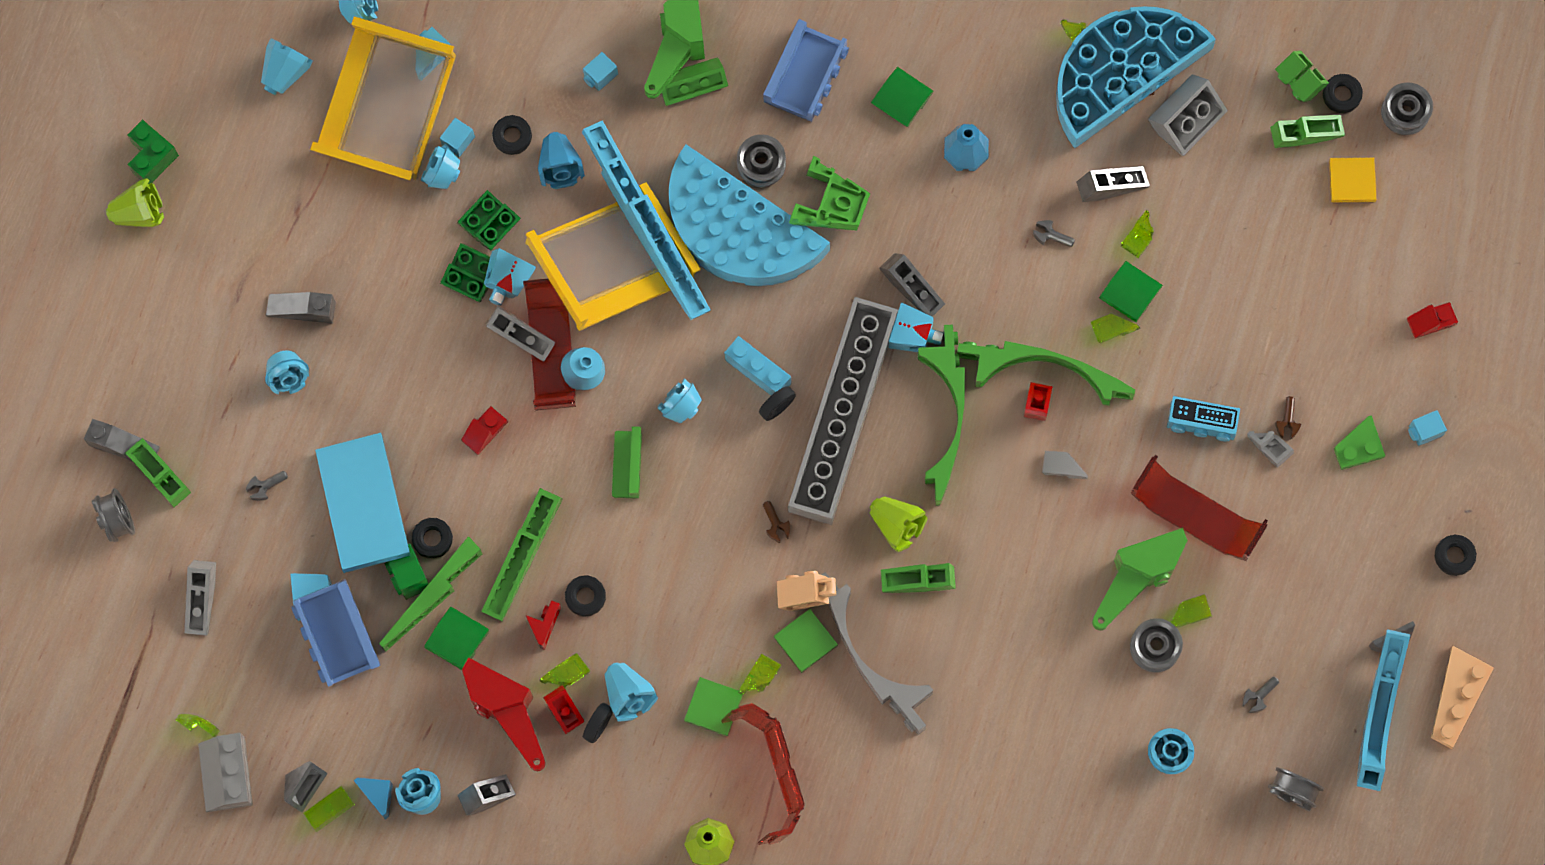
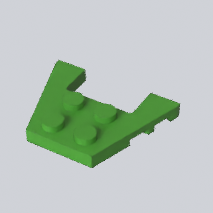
(841, 204)

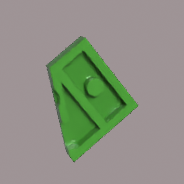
(1360, 446)

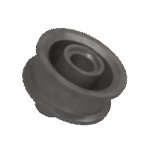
(1407, 122)
(761, 174)
(113, 515)
(1151, 659)
(1295, 788)

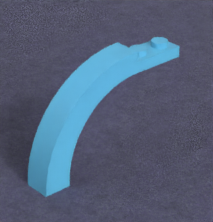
(1380, 710)

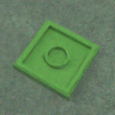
(805, 640)
(711, 704)

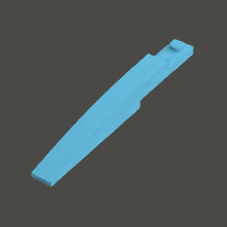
(645, 221)

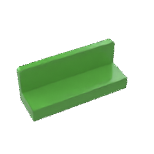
(695, 81)
(627, 463)

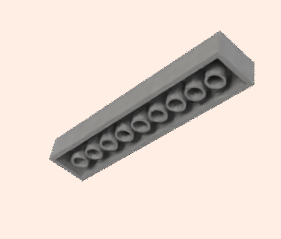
(842, 411)

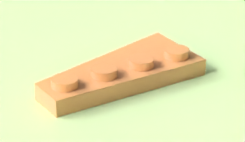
(1461, 689)

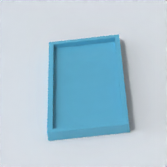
(362, 502)

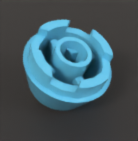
(359, 8)
(441, 169)
(583, 368)
(286, 372)
(681, 402)
(1171, 751)
(419, 791)

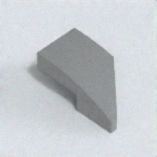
(1271, 446)
(1062, 465)

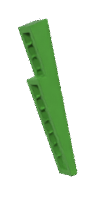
(521, 554)
(434, 593)

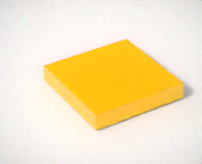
(1352, 179)

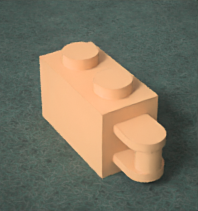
(805, 591)

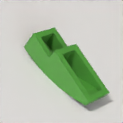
(1307, 130)
(158, 472)
(918, 578)

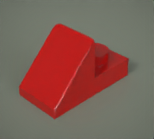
(1432, 319)
(1038, 401)
(483, 430)
(543, 629)
(563, 709)

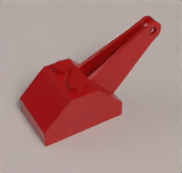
(508, 704)

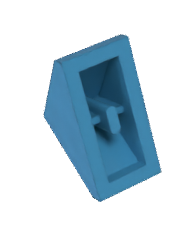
(378, 792)

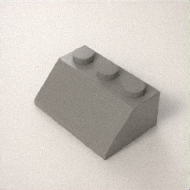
(1188, 114)
(225, 772)

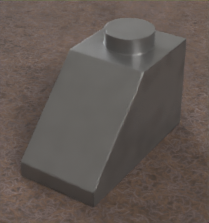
(486, 794)

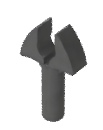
(1051, 234)
(265, 485)
(1260, 694)

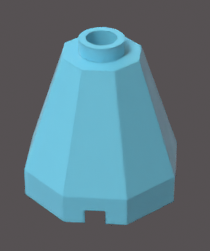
(282, 67)
(628, 692)

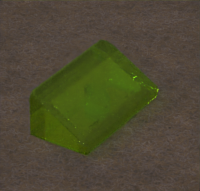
(328, 808)

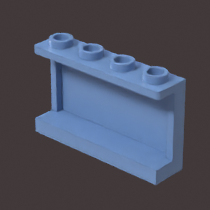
(805, 72)
(335, 633)

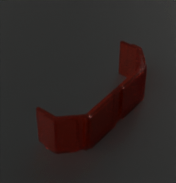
(550, 318)
(1196, 512)
(780, 757)

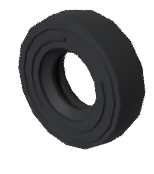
(1342, 106)
(512, 147)
(777, 403)
(432, 551)
(1455, 568)
(585, 582)
(597, 723)

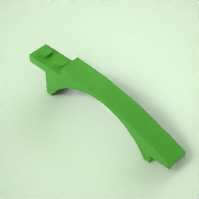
(994, 360)
(944, 363)

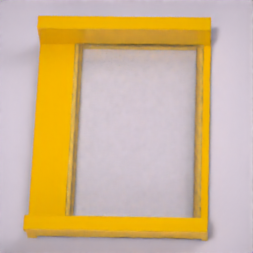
(386, 99)
(602, 263)

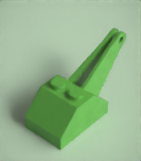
(680, 42)
(1139, 567)

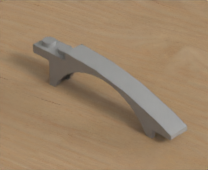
(902, 697)

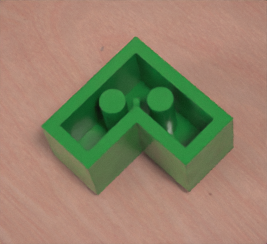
(154, 152)
(408, 575)

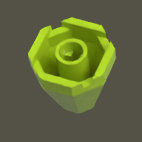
(136, 206)
(897, 521)
(713, 851)

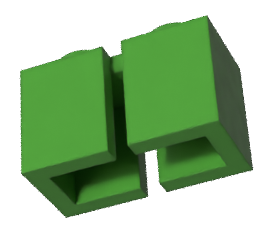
(1303, 81)

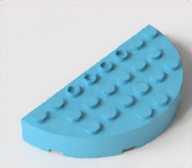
(1121, 63)
(736, 228)

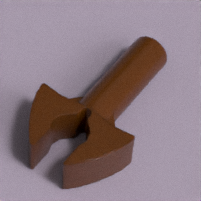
(1288, 419)
(770, 511)

